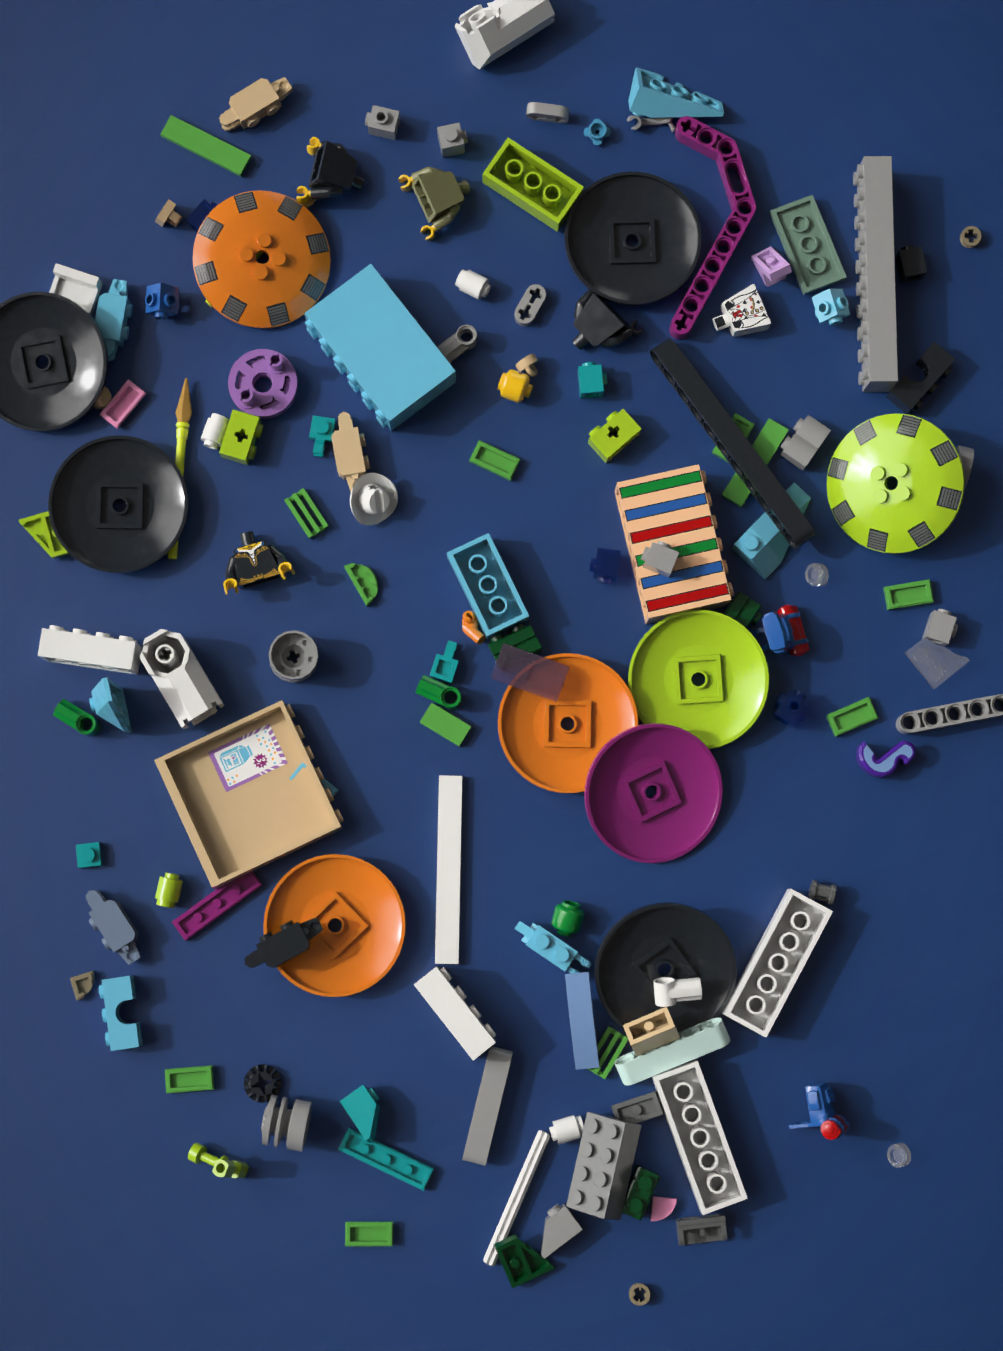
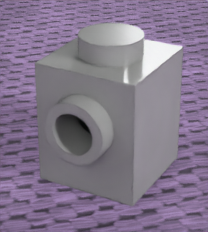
(383, 122)
(451, 139)
(659, 558)
(940, 627)

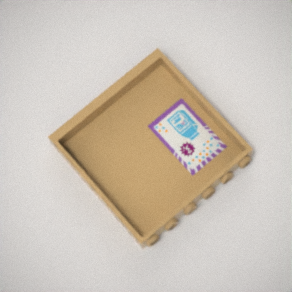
(240, 797)

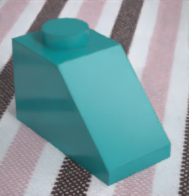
(363, 1110)

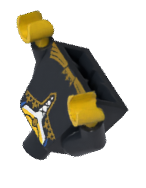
(331, 172)
(254, 564)

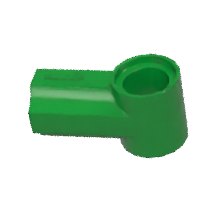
(437, 692)
(76, 717)

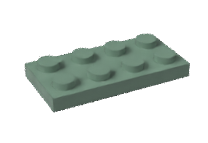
(807, 245)

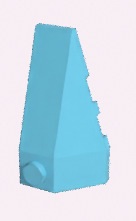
(659, 99)
(763, 543)
(110, 704)

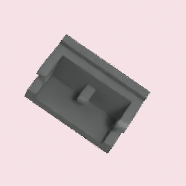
(701, 1229)

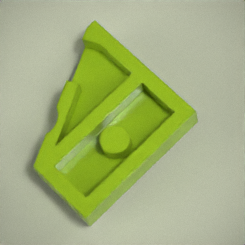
(42, 531)

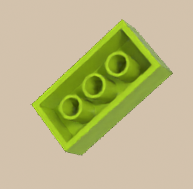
(532, 184)

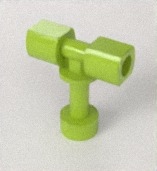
(222, 1166)

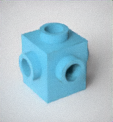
(831, 306)

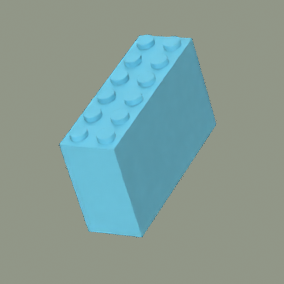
(379, 348)

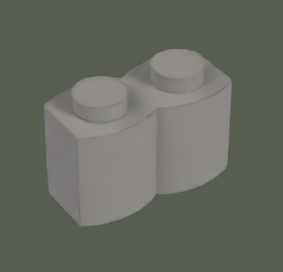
(805, 441)

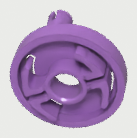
(275, 368)

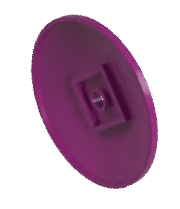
(685, 795)

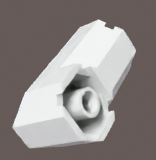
(500, 27)
(179, 677)

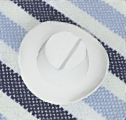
(373, 498)

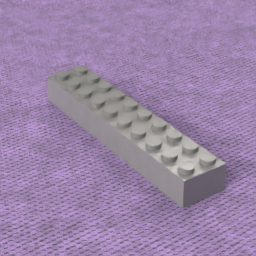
(876, 274)

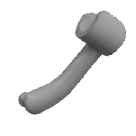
(651, 121)

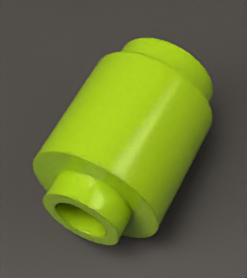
(168, 890)

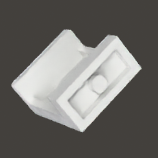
(76, 286)

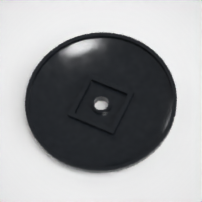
(639, 208)
(77, 356)
(97, 478)
(659, 935)

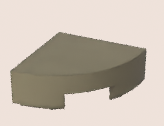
(82, 984)

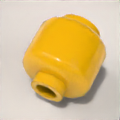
(514, 386)

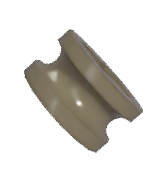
(975, 232)
(632, 1294)

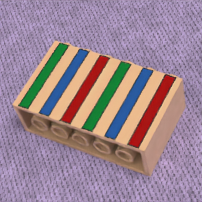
(677, 512)

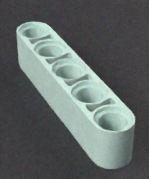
(692, 1044)

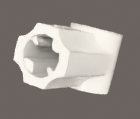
(669, 991)

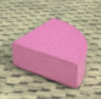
(661, 1207)

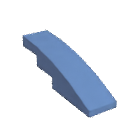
(582, 1020)

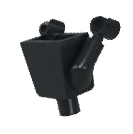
(600, 323)

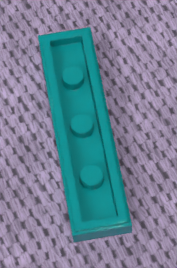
(386, 1159)

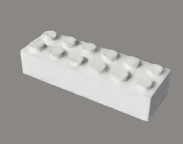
(777, 962)
(699, 1137)

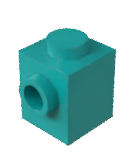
(591, 380)

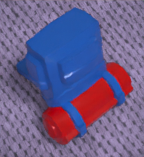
(784, 631)
(821, 1112)

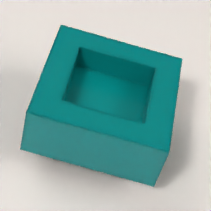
(89, 855)

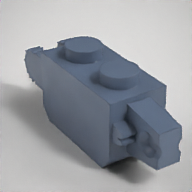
(114, 926)

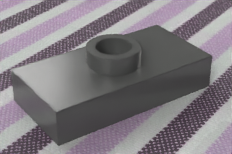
(639, 1108)

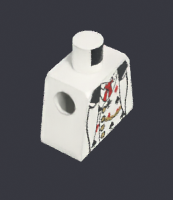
(743, 313)

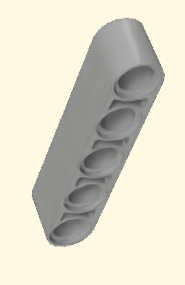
(942, 718)
(487, 1105)

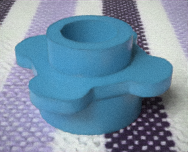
(596, 125)

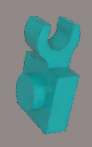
(321, 432)
(444, 665)

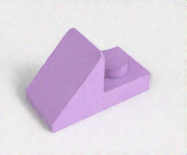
(771, 266)

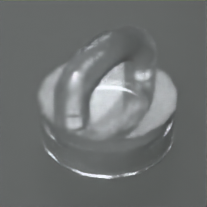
(816, 574)
(899, 1155)

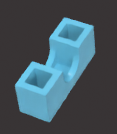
(120, 1033)

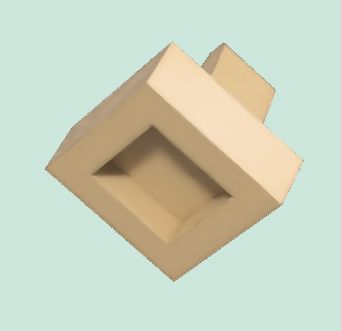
(168, 215)

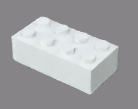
(90, 651)
(455, 1013)

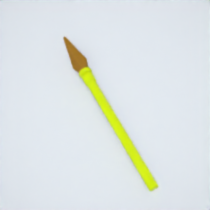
(183, 416)

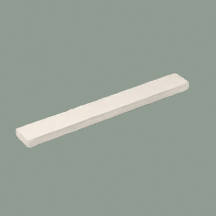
(448, 870)

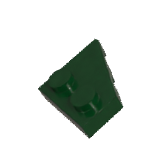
(520, 1260)

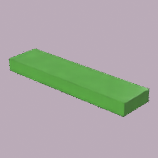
(206, 146)
(765, 446)

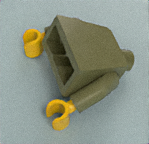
(438, 196)

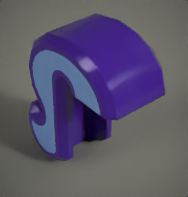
(887, 763)

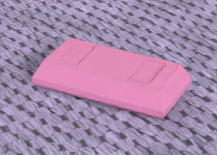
(122, 404)

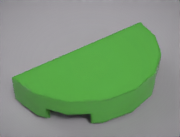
(364, 581)

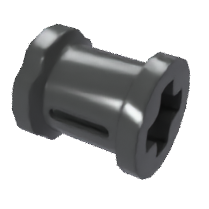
(822, 892)

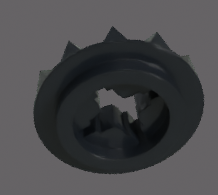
(268, 1073)

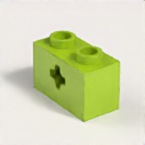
(240, 424)
(609, 447)

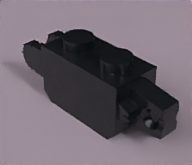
(285, 944)

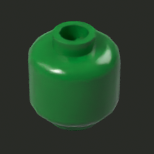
(568, 918)

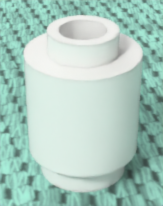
(473, 284)
(214, 431)
(567, 1129)

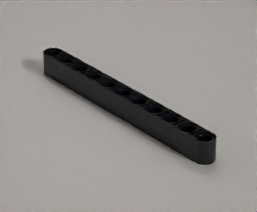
(732, 443)

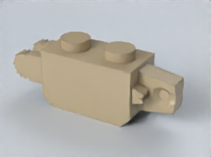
(254, 103)
(348, 450)

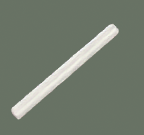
(517, 1195)

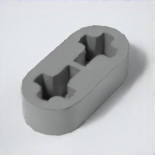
(547, 112)
(534, 308)

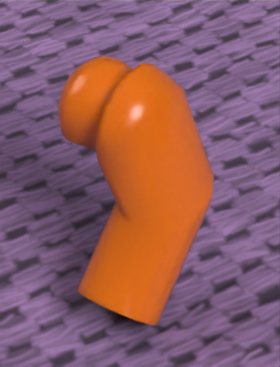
(470, 627)

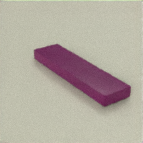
(215, 905)

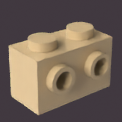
(651, 1031)

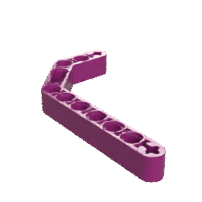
(736, 218)

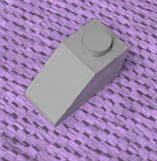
(558, 1229)

